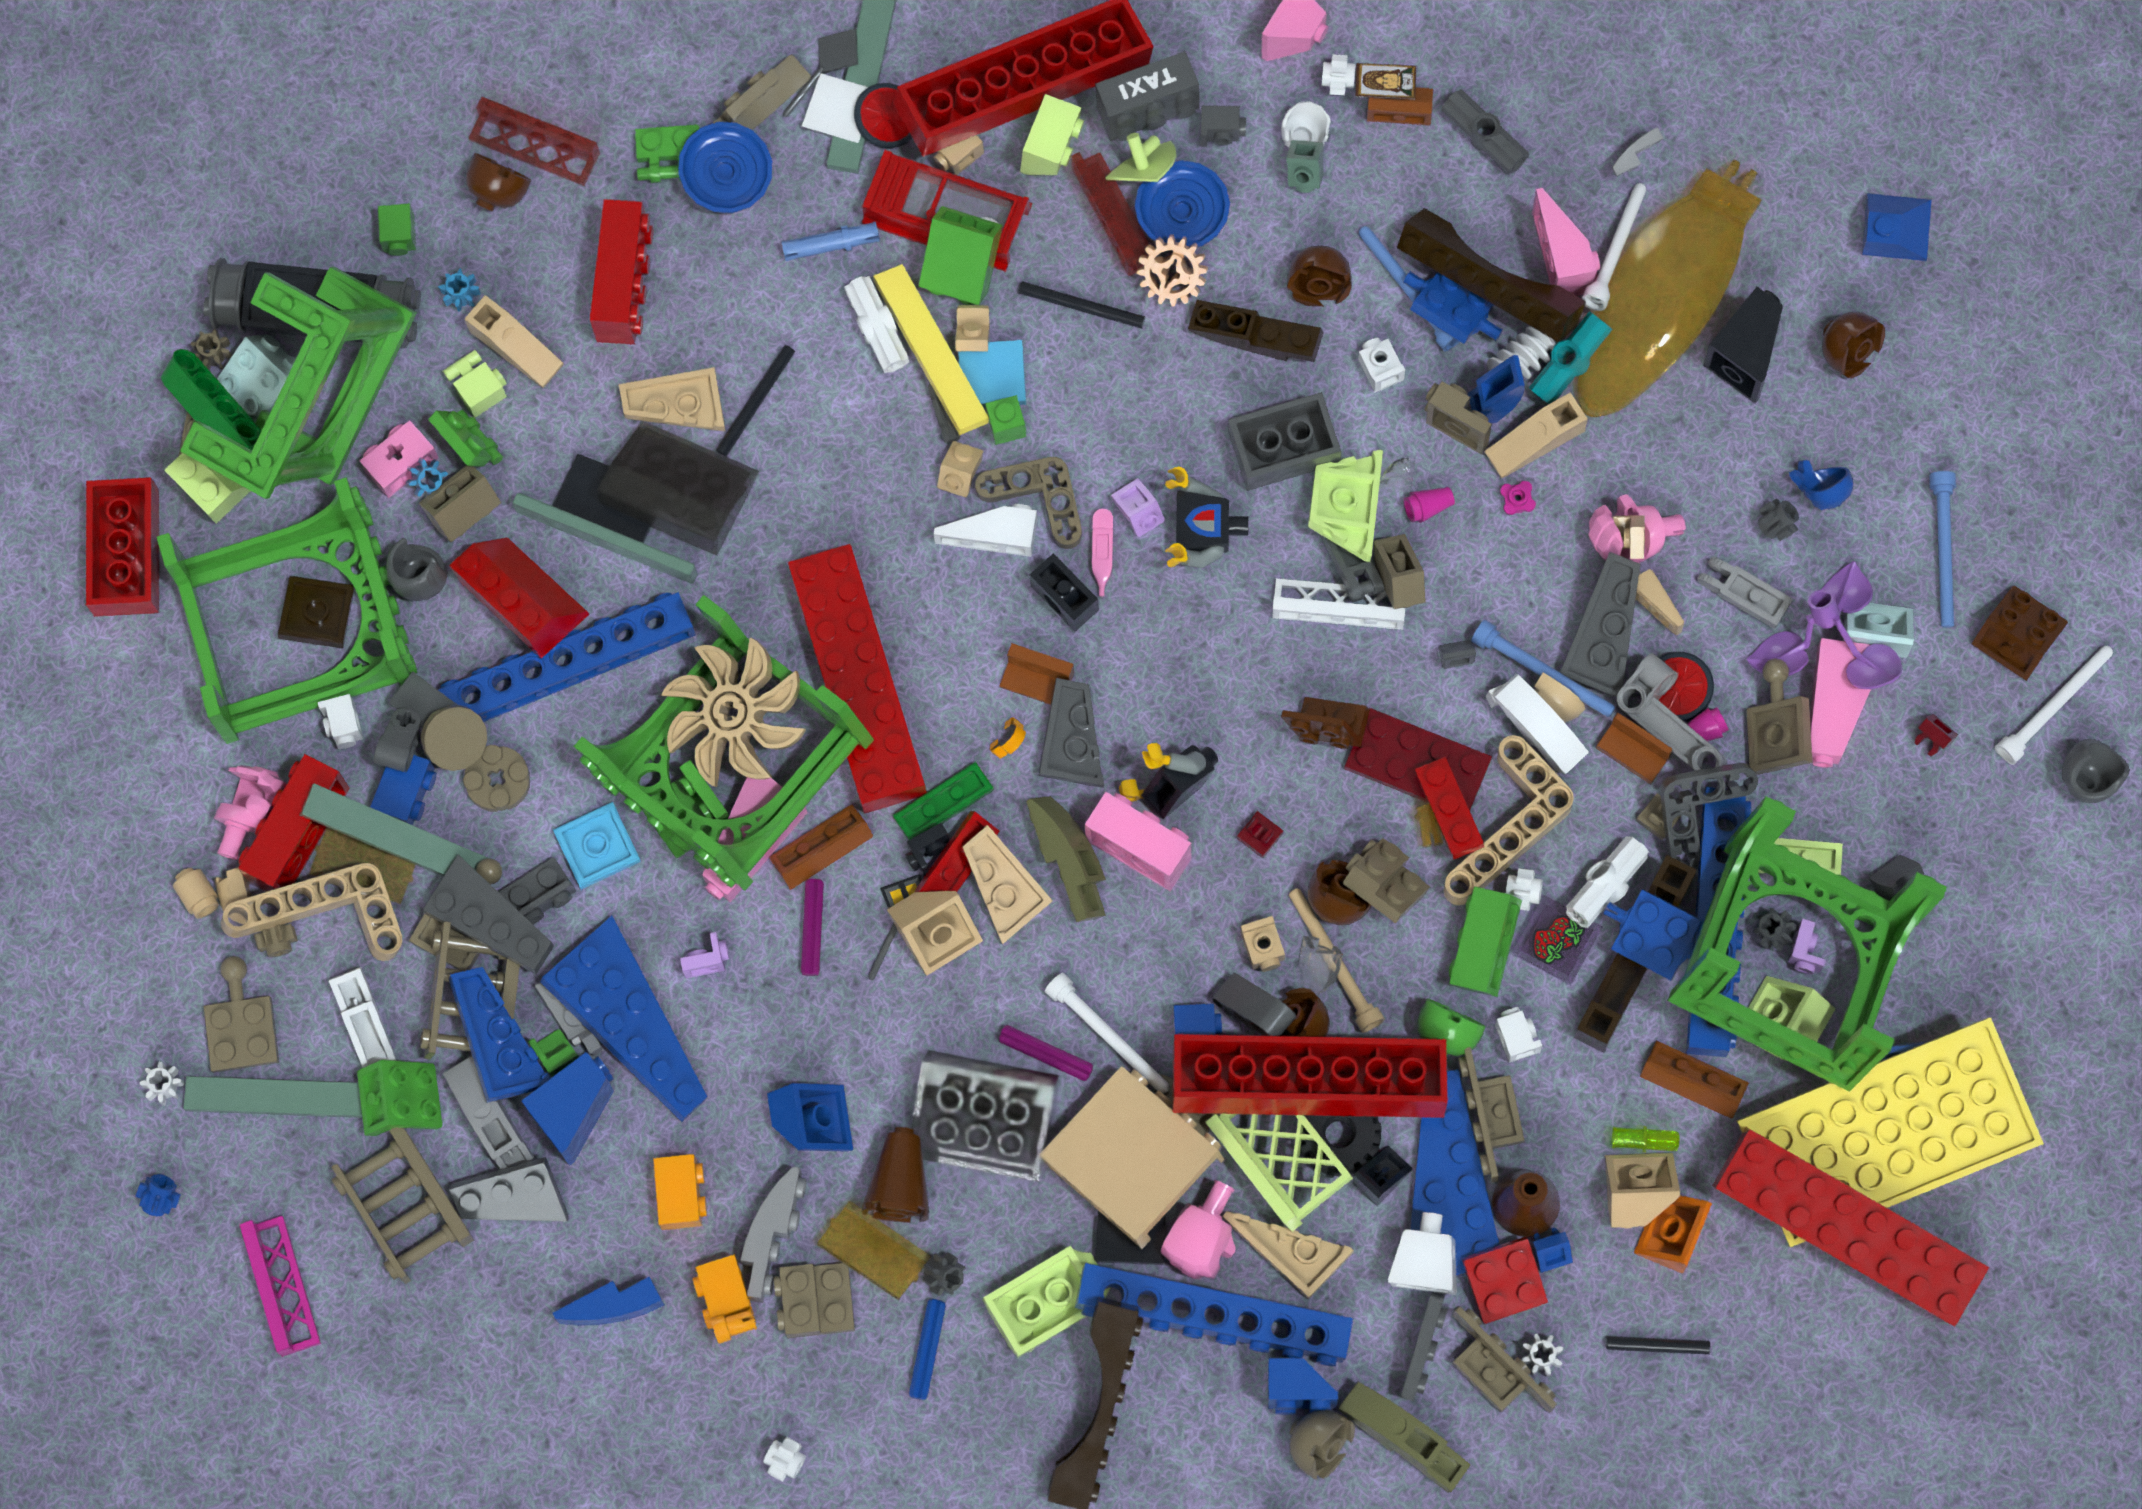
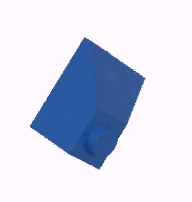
(1896, 227)
(812, 1116)

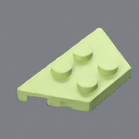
(1346, 502)

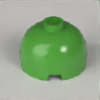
(1440, 1022)

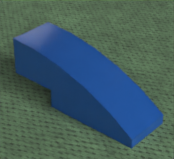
(1498, 390)
(611, 1306)

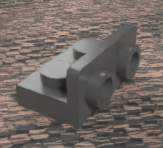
(540, 891)

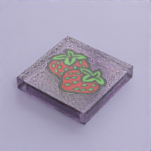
(1555, 941)

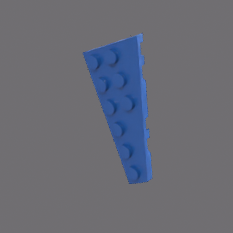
(615, 1003)
(1452, 1179)

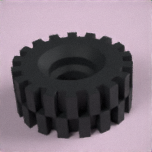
(1355, 1154)

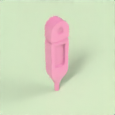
(1102, 547)

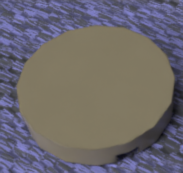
(454, 737)

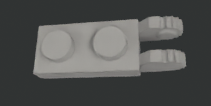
(1747, 592)

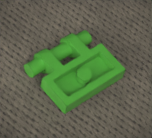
(661, 145)
(466, 437)

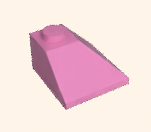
(1293, 29)

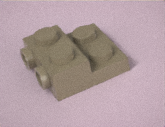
(1449, 413)
(1383, 880)
(814, 1300)

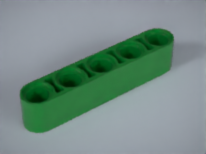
(207, 398)

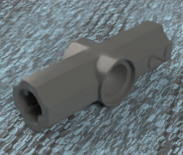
(1471, 118)

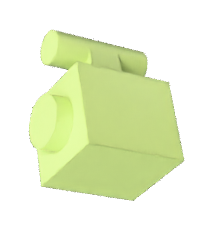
(477, 387)

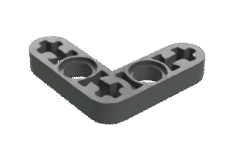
(1686, 803)

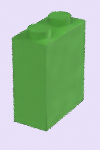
(960, 256)

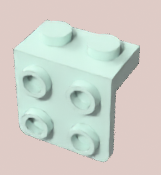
(256, 373)

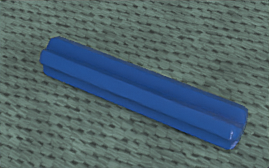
(927, 1349)

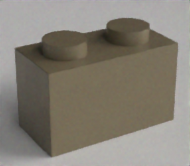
(460, 503)
(1399, 571)

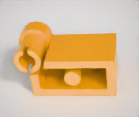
(726, 1298)

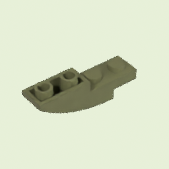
(1065, 843)
(1404, 1434)

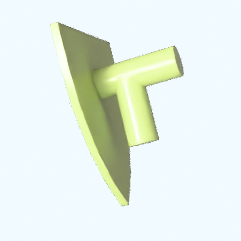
(1148, 160)

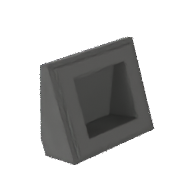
(1457, 654)

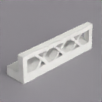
(1333, 612)

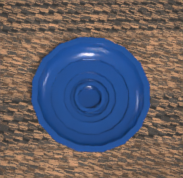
(725, 167)
(1183, 203)

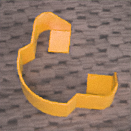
(1013, 743)

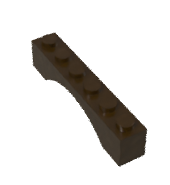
(1539, 305)
(1624, 974)
(1076, 1471)

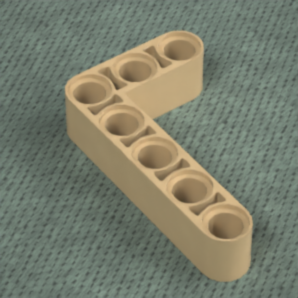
(1516, 827)
(320, 903)

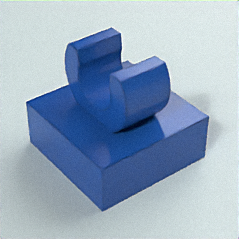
(1552, 1250)

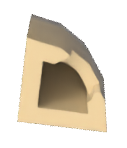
(1559, 698)
(232, 889)

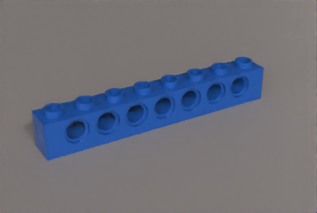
(583, 666)
(1700, 1036)
(1333, 1328)

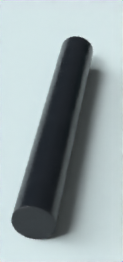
(1658, 1345)

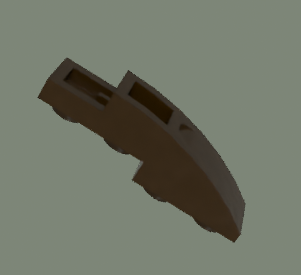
(1254, 333)

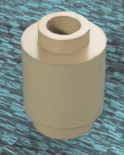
(196, 892)

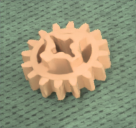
(1160, 266)

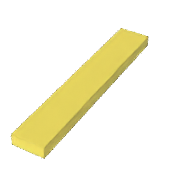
(931, 349)

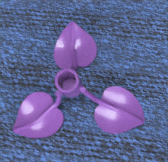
(1844, 592)

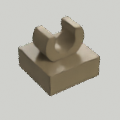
(1652, 818)

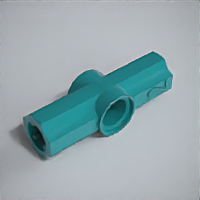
(1582, 342)

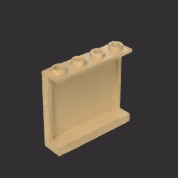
(1131, 1154)

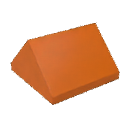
(1674, 1233)

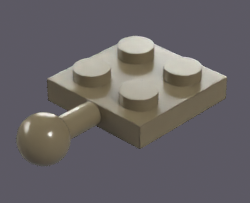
(1779, 730)
(422, 936)
(240, 1030)

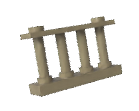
(504, 982)
(435, 1202)

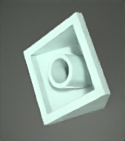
(1882, 625)

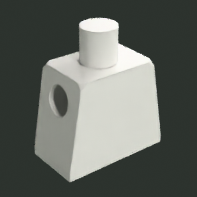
(1425, 1259)

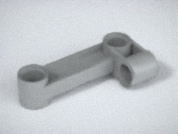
(1653, 680)

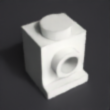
(1381, 374)
(341, 721)
(1517, 1035)

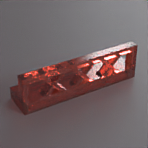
(537, 130)
(1111, 210)

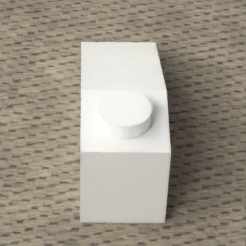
(998, 530)

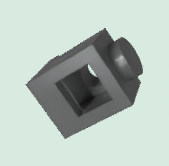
(1221, 124)

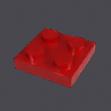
(1504, 1280)

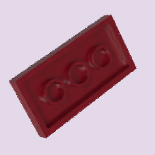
(1396, 748)

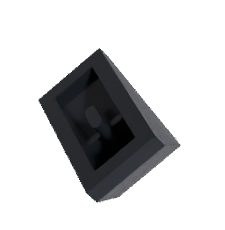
(1381, 1175)

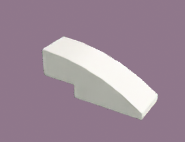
(1540, 724)
(362, 1017)

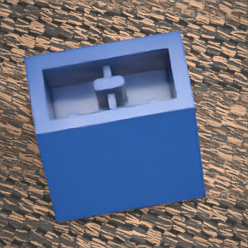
(1297, 1385)

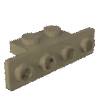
(765, 94)
(1496, 1113)
(1494, 1370)

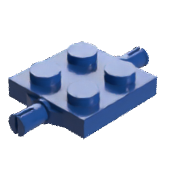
(1451, 307)
(1655, 933)

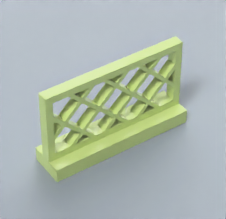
(1263, 1176)

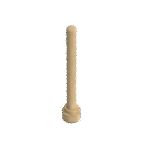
(1366, 1014)

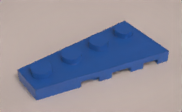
(497, 1046)

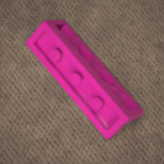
(267, 1288)

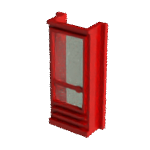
(910, 193)

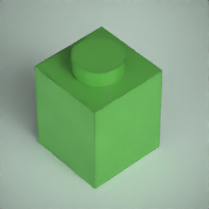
(397, 229)
(1006, 420)

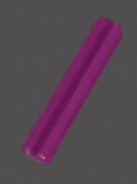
(812, 927)
(1046, 1053)

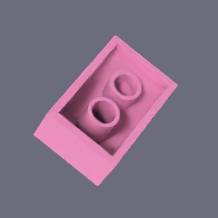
(1563, 247)

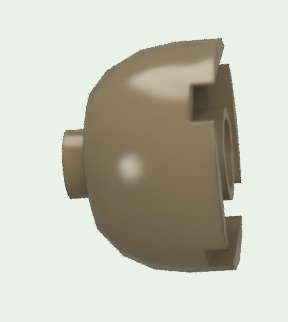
(1318, 1440)

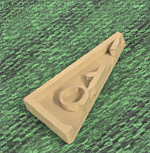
(1300, 1258)

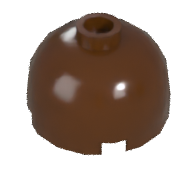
(495, 183)
(1319, 275)
(1850, 341)
(1333, 899)
(1310, 1013)

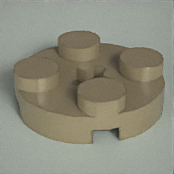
(500, 796)

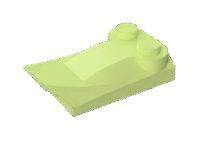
(1039, 1301)

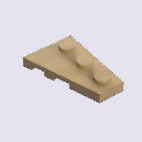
(675, 399)
(1004, 883)

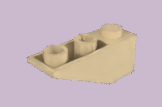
(512, 341)
(1538, 435)

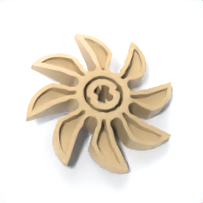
(733, 728)

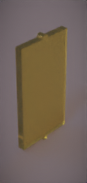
(342, 851)
(874, 1250)

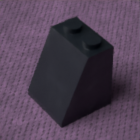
(1745, 344)

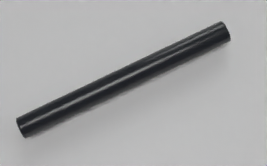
(1082, 305)
(755, 400)

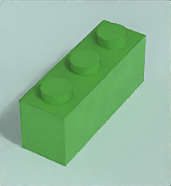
(1484, 941)

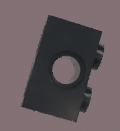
(1064, 592)

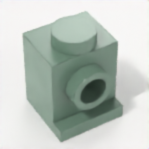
(1305, 171)

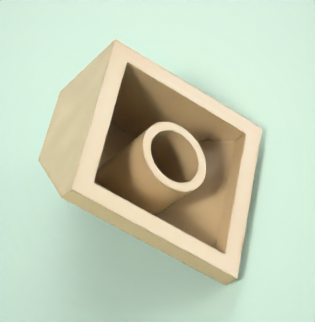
(935, 927)
(1640, 1187)

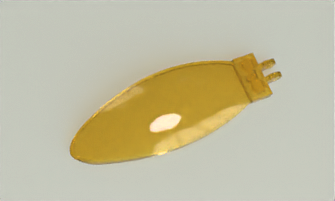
(1667, 290)

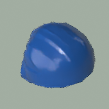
(1823, 487)

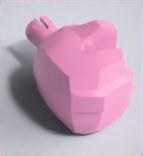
(1607, 538)
(249, 807)
(1201, 1236)

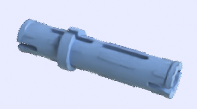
(824, 242)

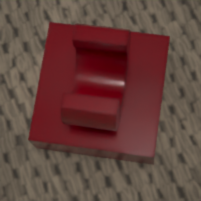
(1937, 732)
(1260, 834)

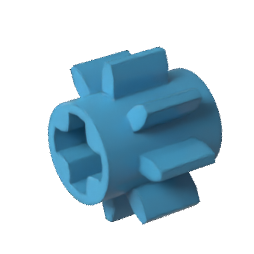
(466, 294)
(419, 473)

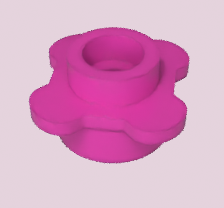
(1514, 506)

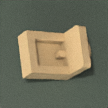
(959, 468)

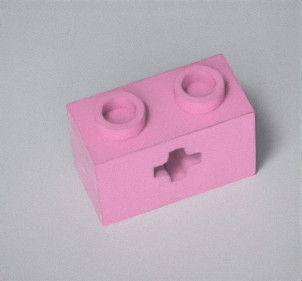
(392, 473)

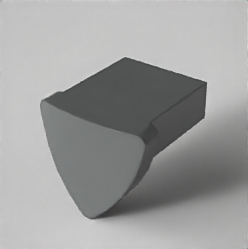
(1894, 876)

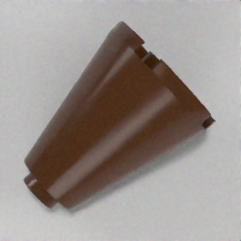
(898, 1180)
(1526, 1203)

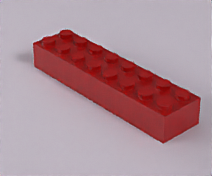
(1018, 74)
(859, 674)
(1309, 1076)
(1850, 1226)

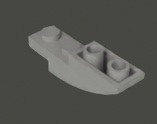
(487, 1119)
(774, 1219)

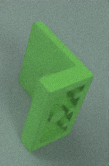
(697, 797)
(399, 1096)

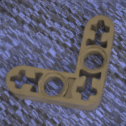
(1039, 483)

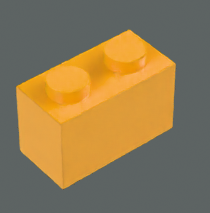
(678, 1192)

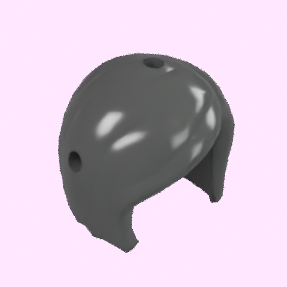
(415, 571)
(2097, 768)

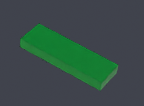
(944, 801)

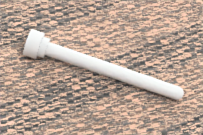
(1598, 293)
(2013, 747)
(1061, 989)

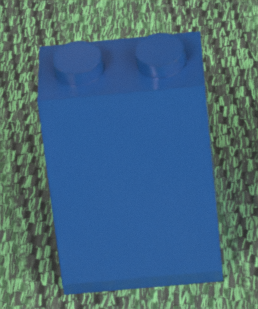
(571, 1104)

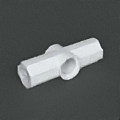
(876, 324)
(1607, 882)

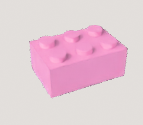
(1138, 840)

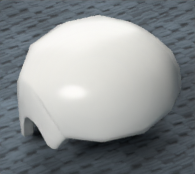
(1303, 120)

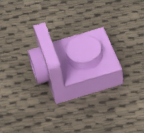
(1138, 507)
(1805, 942)
(703, 963)

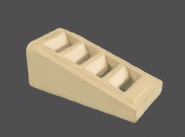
(1657, 602)

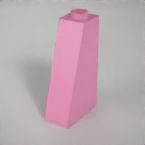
(1834, 702)
(751, 798)

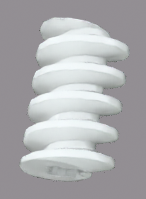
(1528, 348)

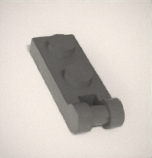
(1350, 567)

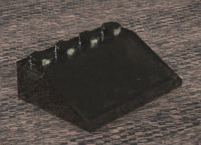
(677, 487)
(983, 1114)

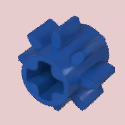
(158, 1195)

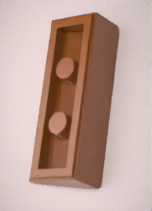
(821, 846)
(1694, 1079)

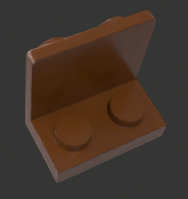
(2019, 632)
(1328, 722)

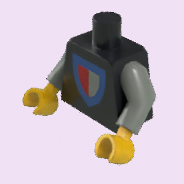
(1201, 522)
(1175, 781)

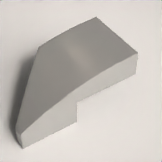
(1628, 159)

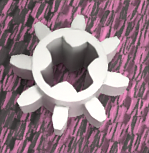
(1338, 74)
(1525, 887)
(168, 1089)
(1546, 1346)
(784, 1459)

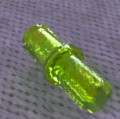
(1645, 1139)

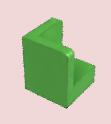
(554, 1052)

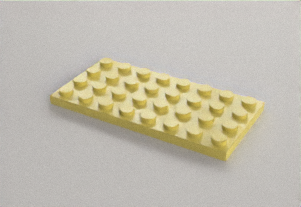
(1910, 1119)

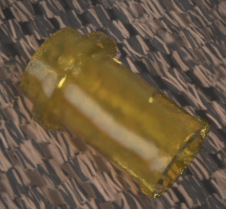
(1428, 825)

